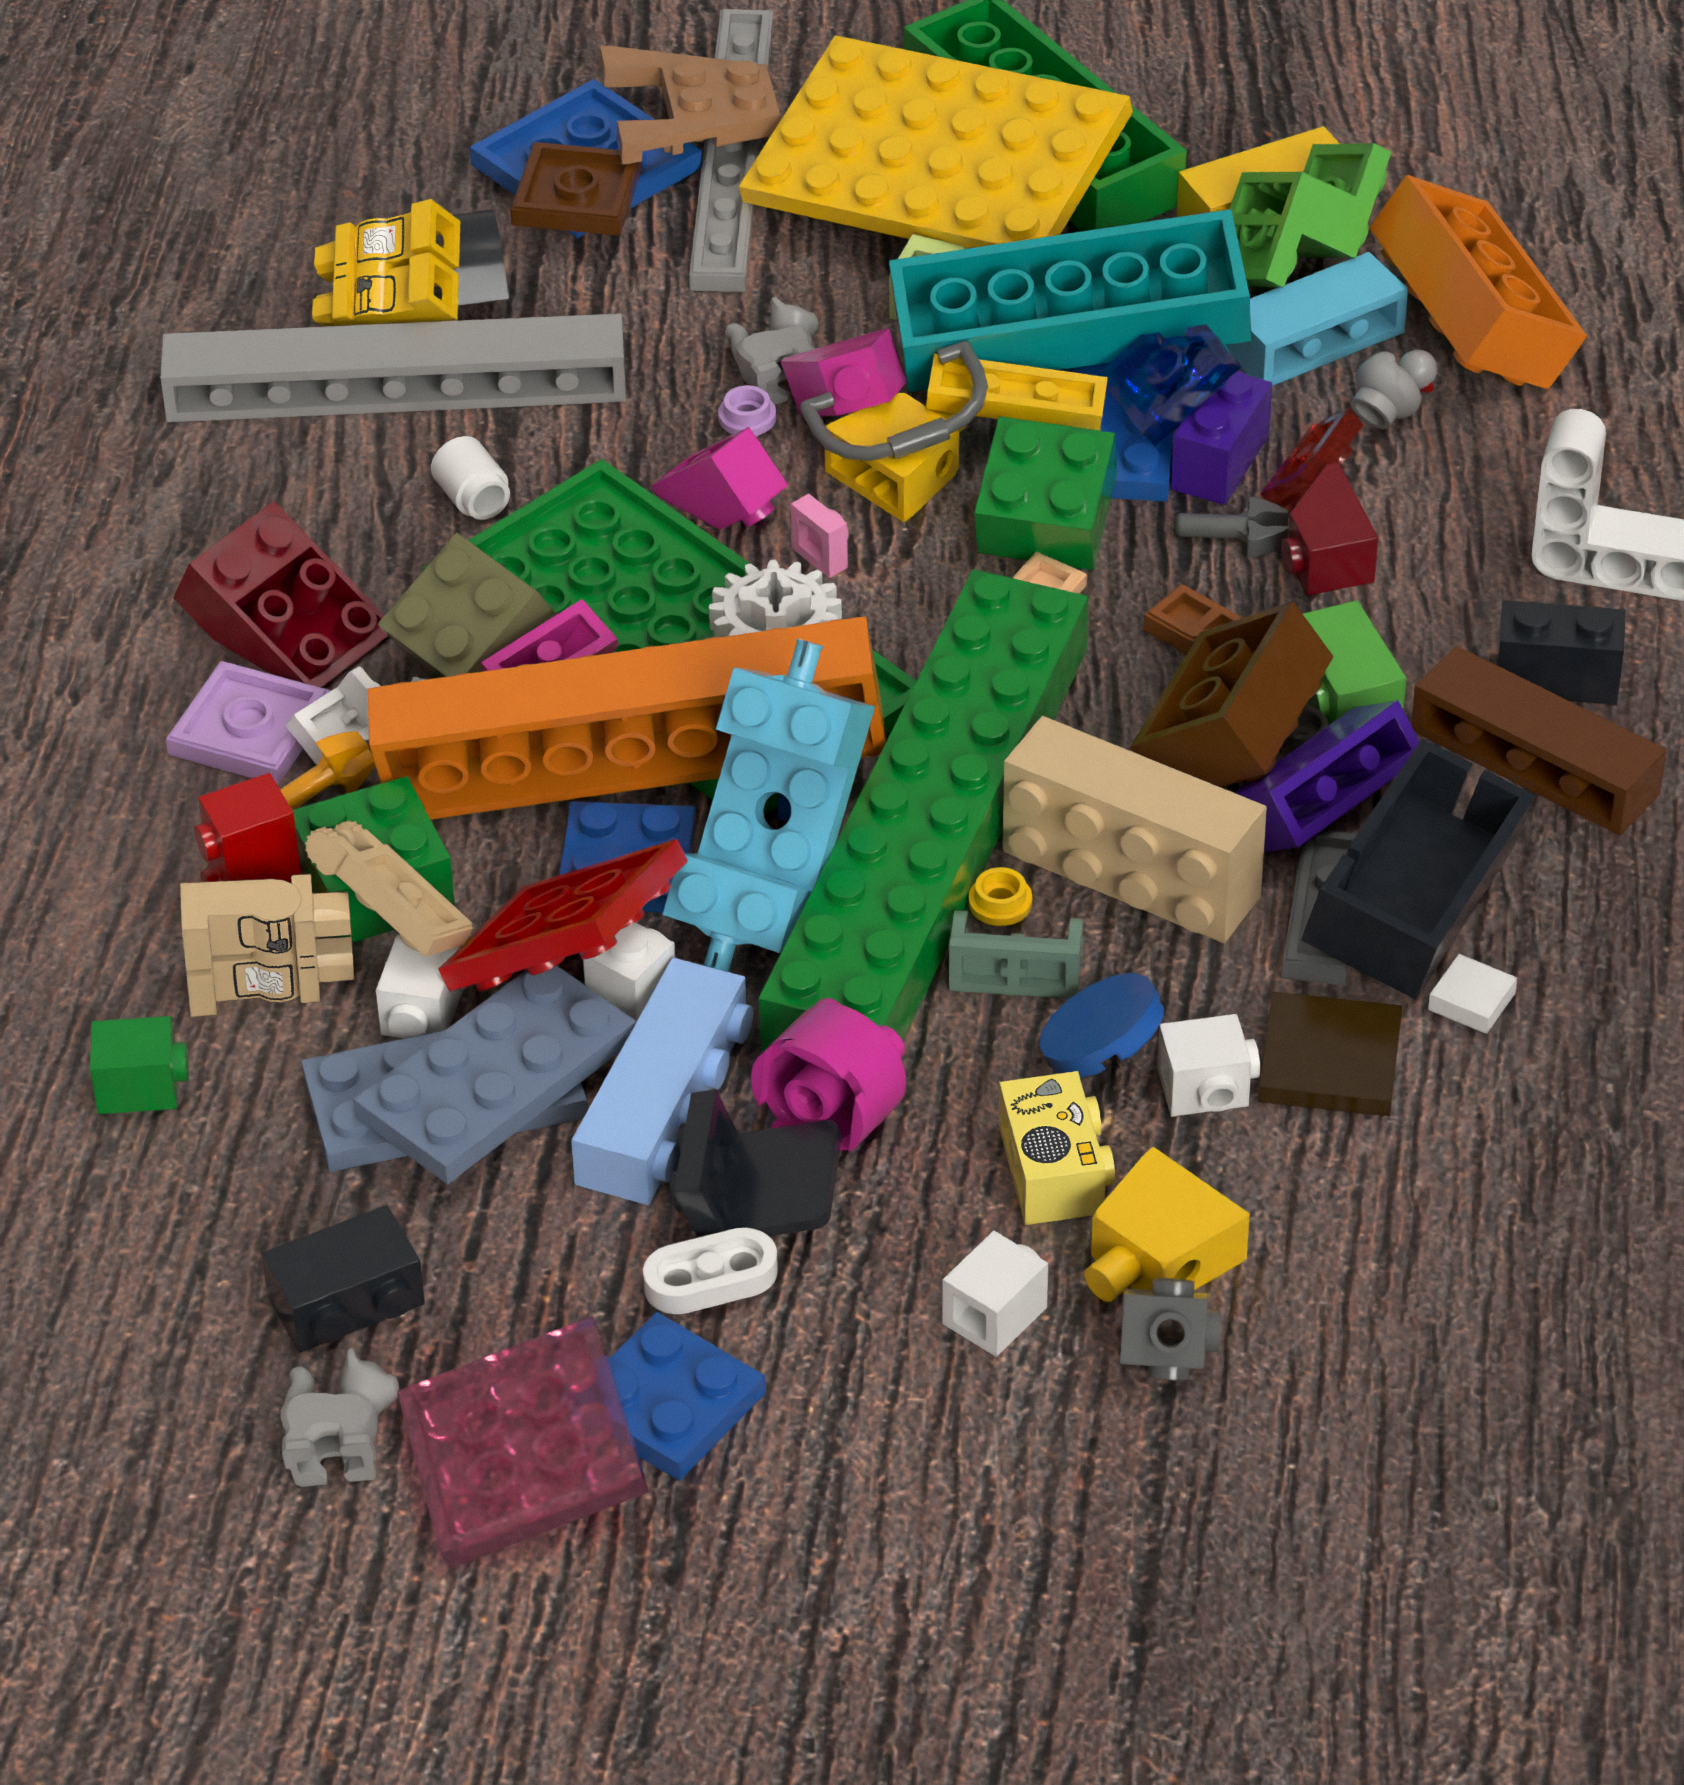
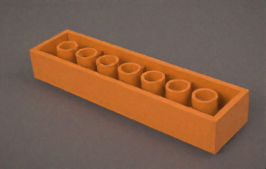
(594, 719)

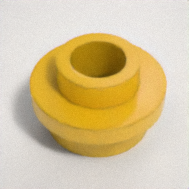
(1000, 897)

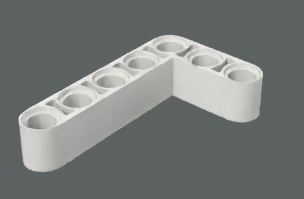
(1595, 542)

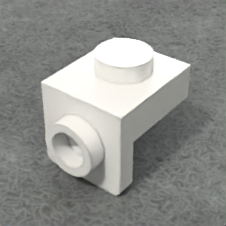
(334, 713)

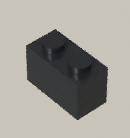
(1564, 648)
(343, 1278)

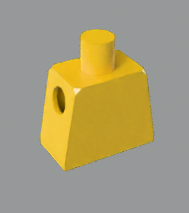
(892, 484)
(1163, 1226)

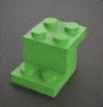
(1308, 211)

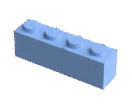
(673, 1050)

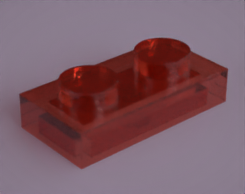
(1321, 445)

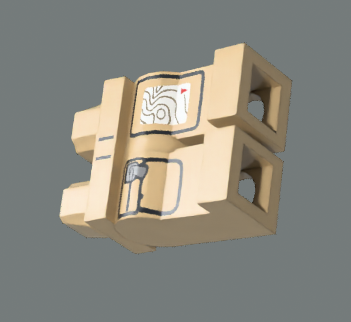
(262, 941)

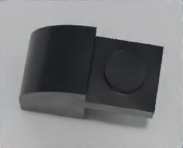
(480, 259)

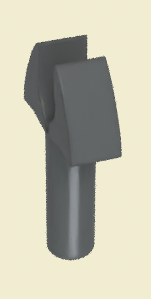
(1259, 527)

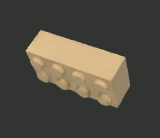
(1133, 829)

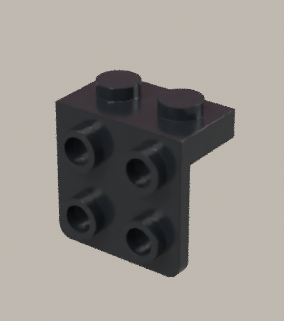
(755, 1179)

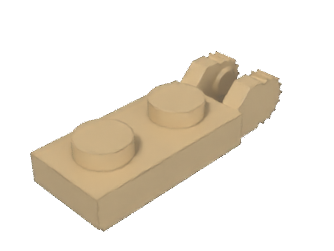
(389, 887)

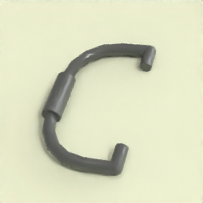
(914, 438)

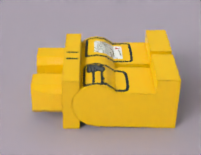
(389, 270)

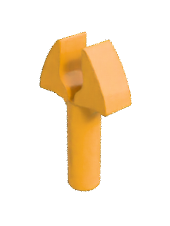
(343, 762)

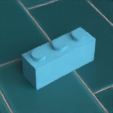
(1322, 319)

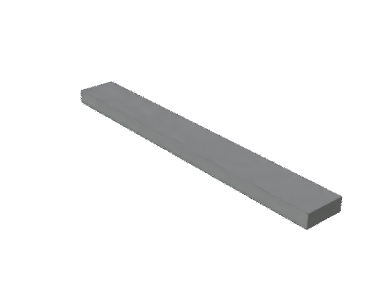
(722, 217)

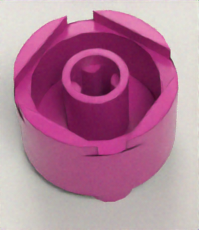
(833, 1069)

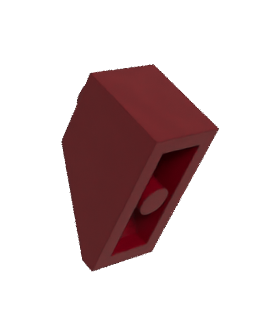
(1330, 536)

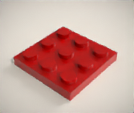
(564, 917)

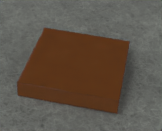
(575, 189)

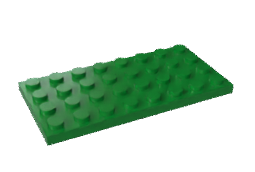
(634, 567)

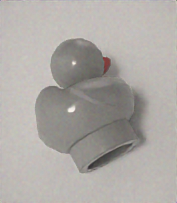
(1391, 389)

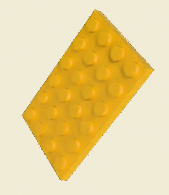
(934, 147)

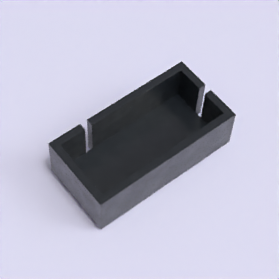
(1416, 870)

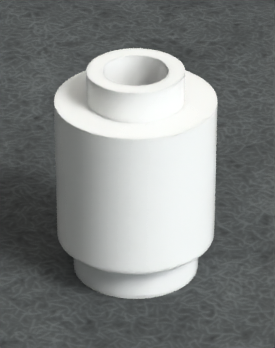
(471, 478)

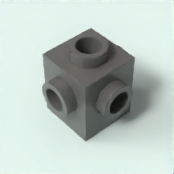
(1147, 1346)

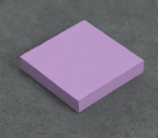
(241, 722)

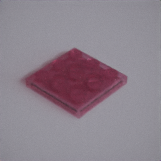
(521, 1442)

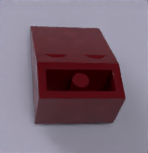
(280, 601)

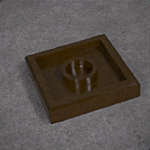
(1330, 1054)

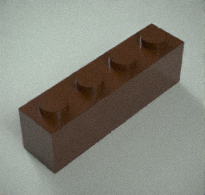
(1538, 740)

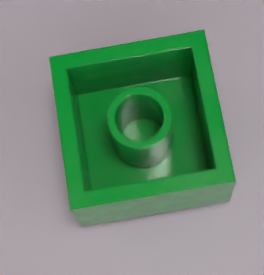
(1046, 492)
(396, 819)

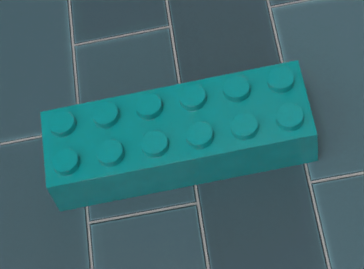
(1072, 294)

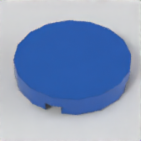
(1100, 1022)

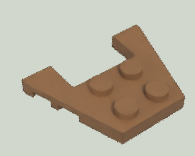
(701, 96)

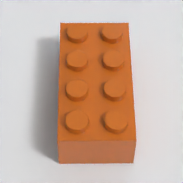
(1477, 283)

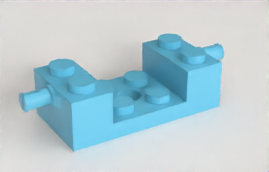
(785, 740)

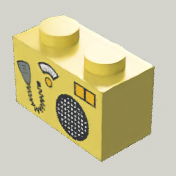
(1054, 1147)

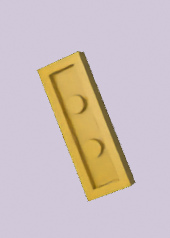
(1021, 393)

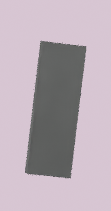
(1316, 862)

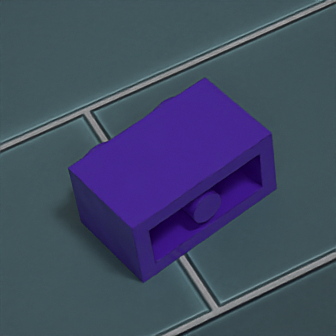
(1222, 439)

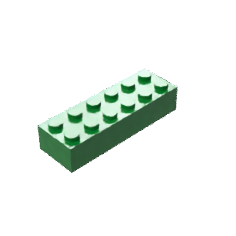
(1143, 164)

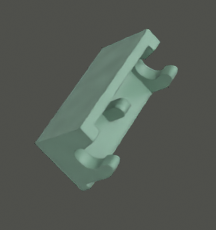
(1014, 962)

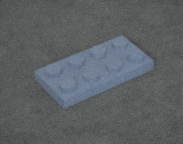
(494, 1071)
(340, 1077)

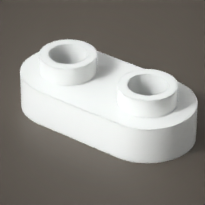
(707, 1271)

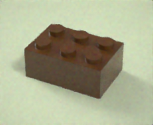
(1236, 697)

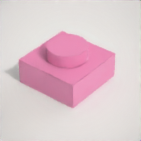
(819, 535)

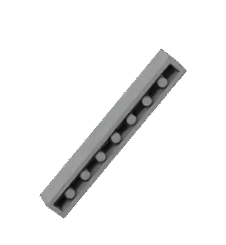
(393, 367)

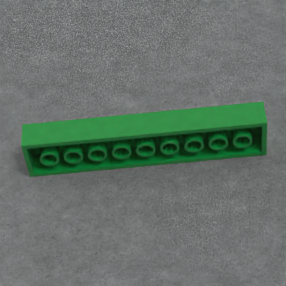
(929, 807)

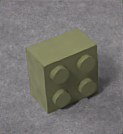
(462, 611)

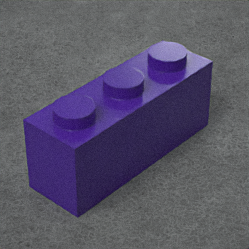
(1332, 773)

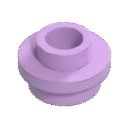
(746, 408)

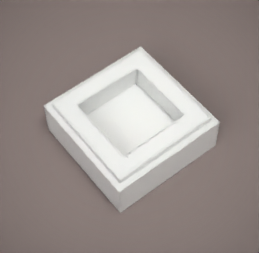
(1472, 993)

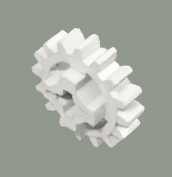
(772, 600)

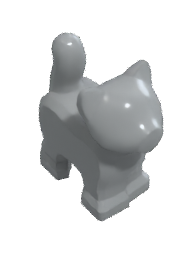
(762, 352)
(335, 1424)

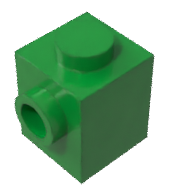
(136, 1064)

